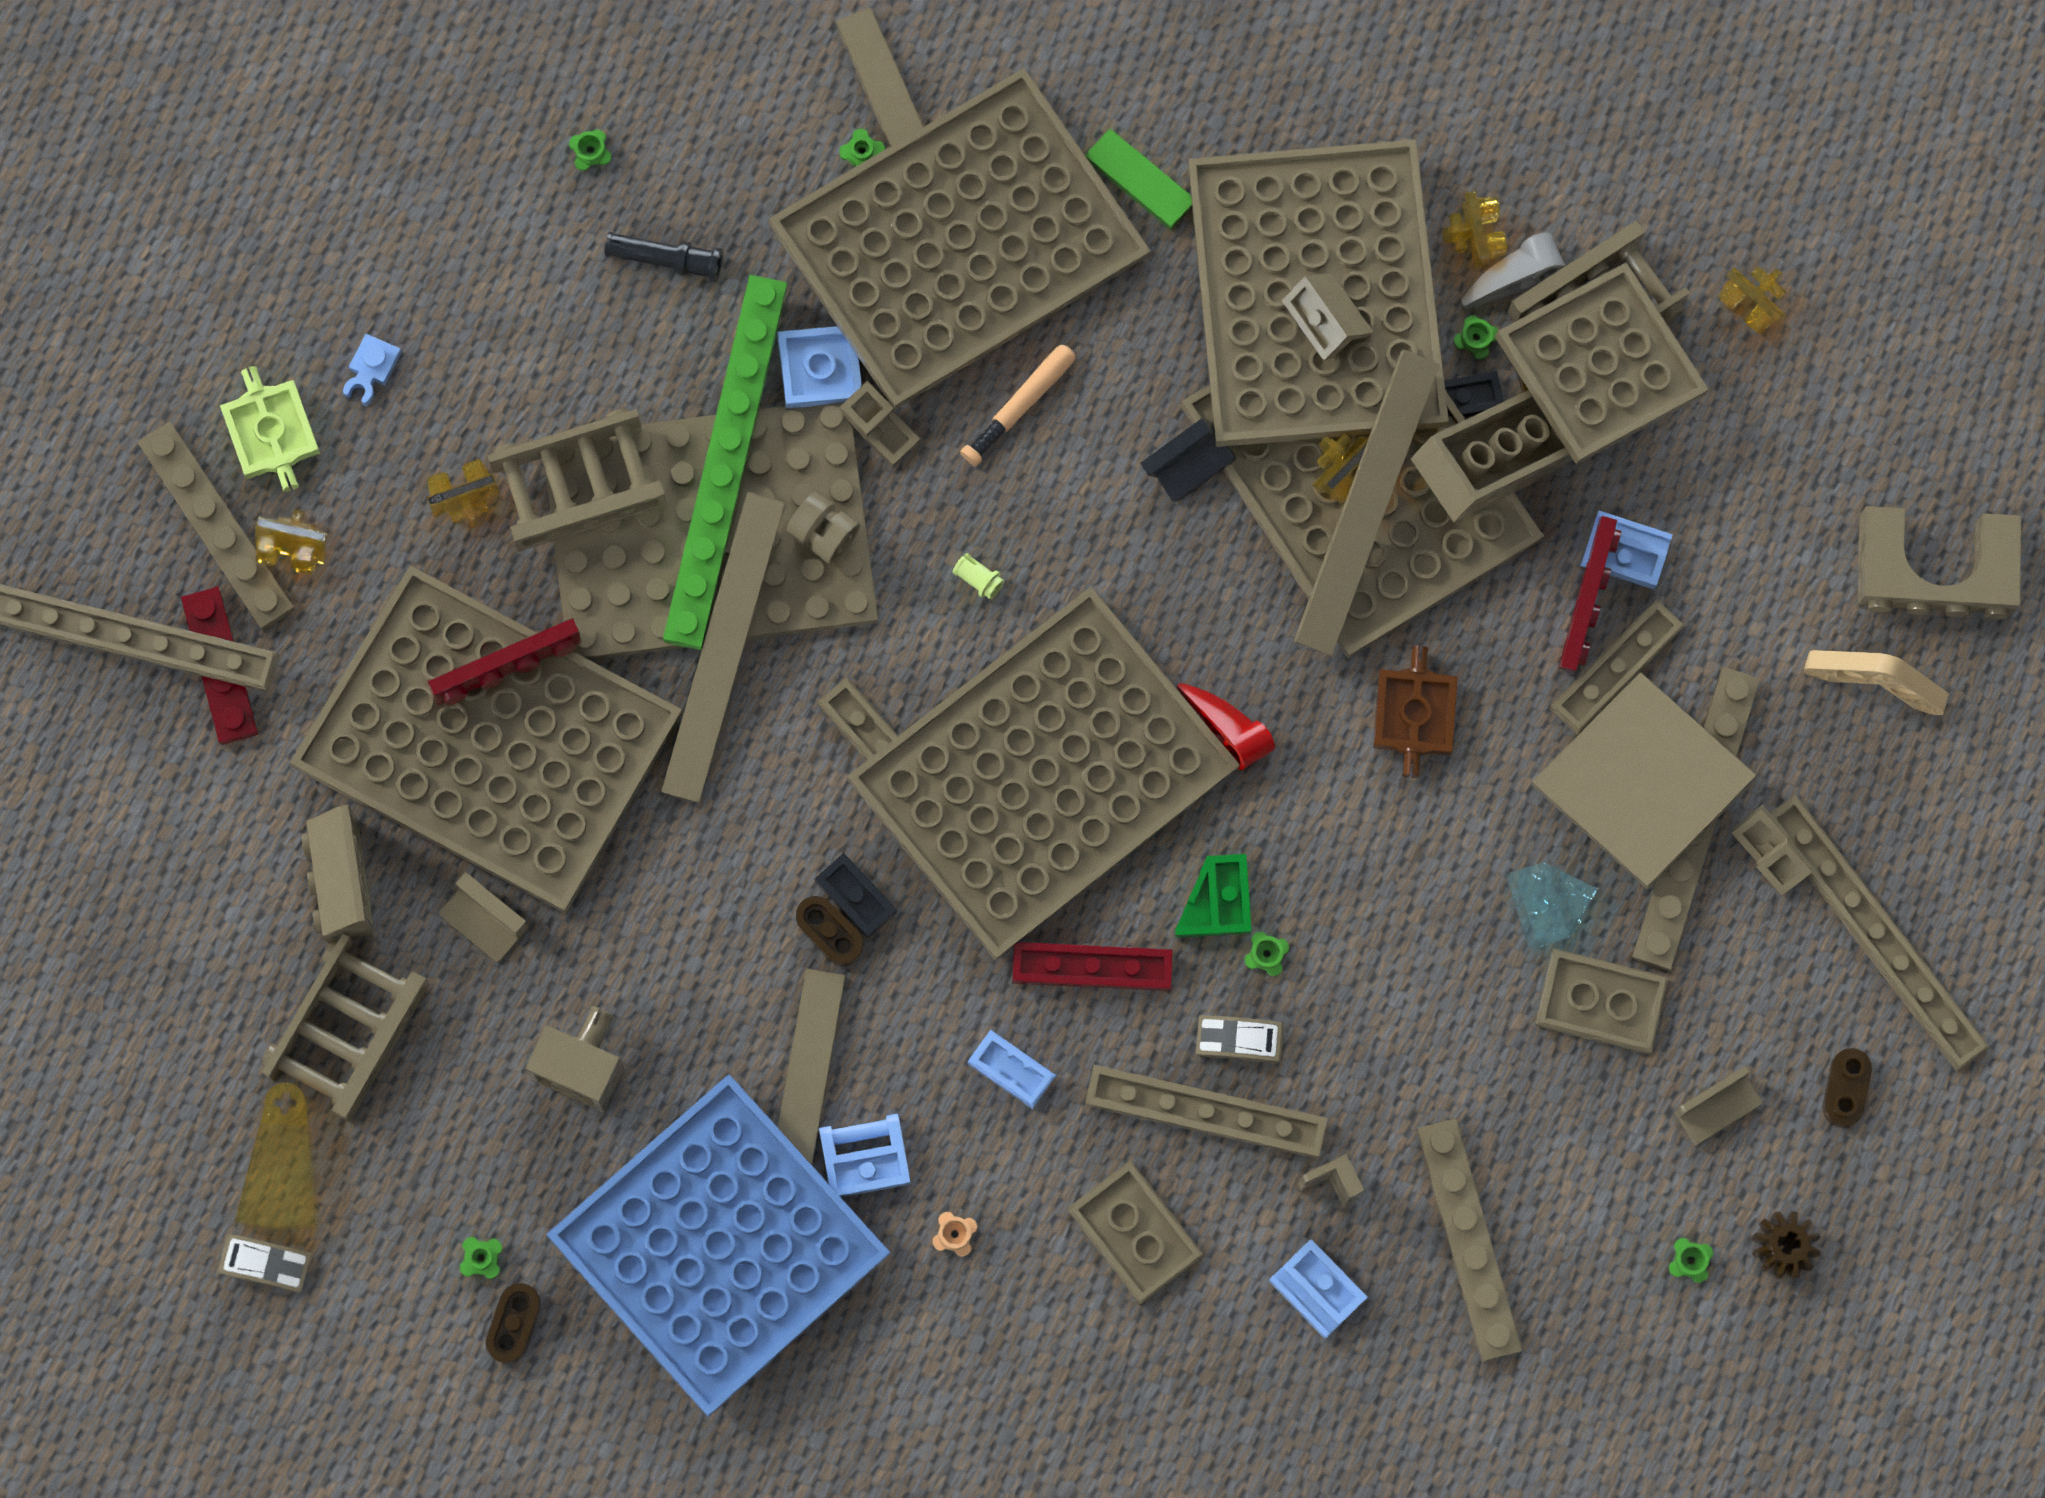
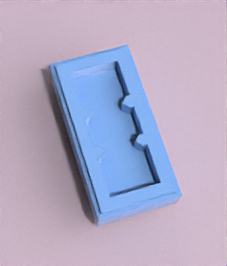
(1011, 1069)

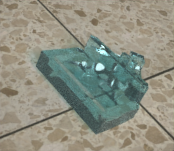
(1548, 902)

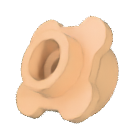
(964, 1227)

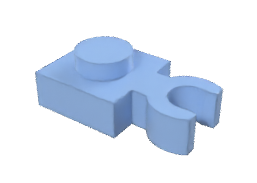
(372, 363)

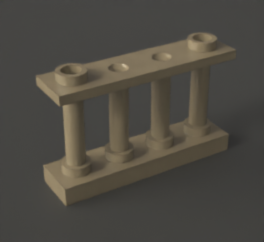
(1595, 264)
(605, 505)
(365, 1061)

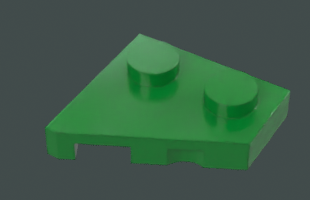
(1218, 900)

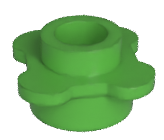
(595, 140)
(860, 140)
(1472, 327)
(1276, 947)
(1701, 1255)
(487, 1267)

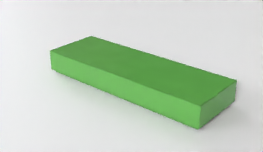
(1140, 179)

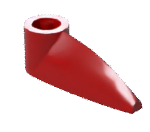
(1240, 736)

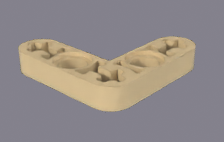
(1879, 669)

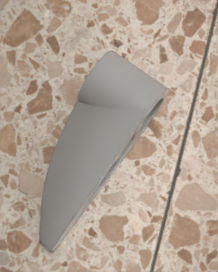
(1517, 272)

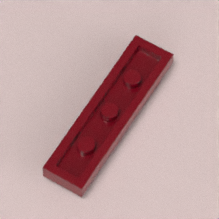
(1586, 611)
(519, 657)
(227, 701)
(1092, 966)

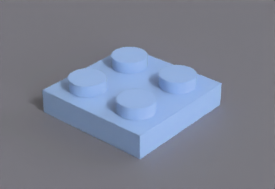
(817, 367)

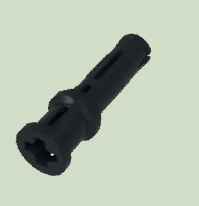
(682, 258)

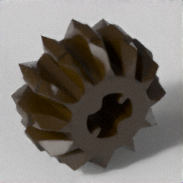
(1795, 1258)

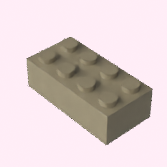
(1490, 456)

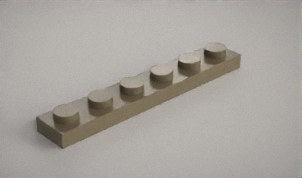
(216, 526)
(1206, 1111)
(1469, 1240)

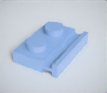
(1638, 554)
(1317, 1289)

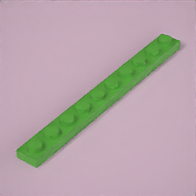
(725, 463)

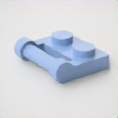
(865, 1169)

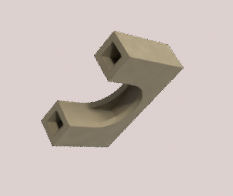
(1890, 582)

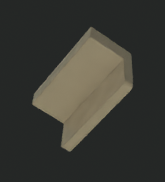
(1325, 314)
(483, 918)
(1718, 1106)
(1341, 1176)

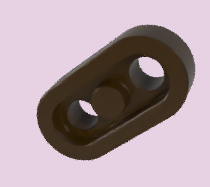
(829, 931)
(1847, 1086)
(512, 1323)

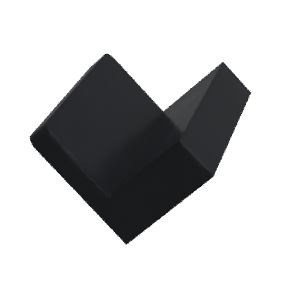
(1188, 460)

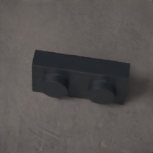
(1474, 393)
(855, 895)

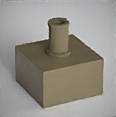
(578, 1064)

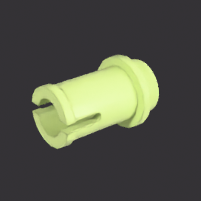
(978, 576)

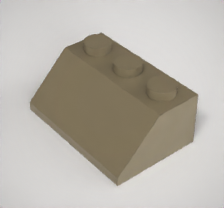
(338, 875)

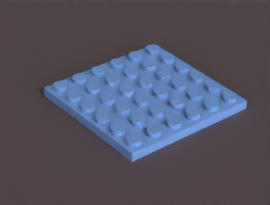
(718, 1245)

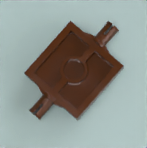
(1415, 712)

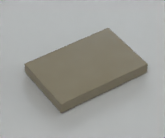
(1601, 1001)
(1135, 1232)

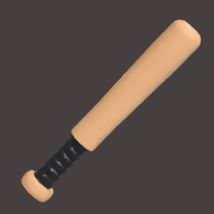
(1036, 385)

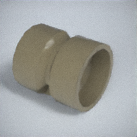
(813, 518)

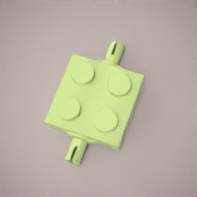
(269, 429)

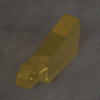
(280, 1174)

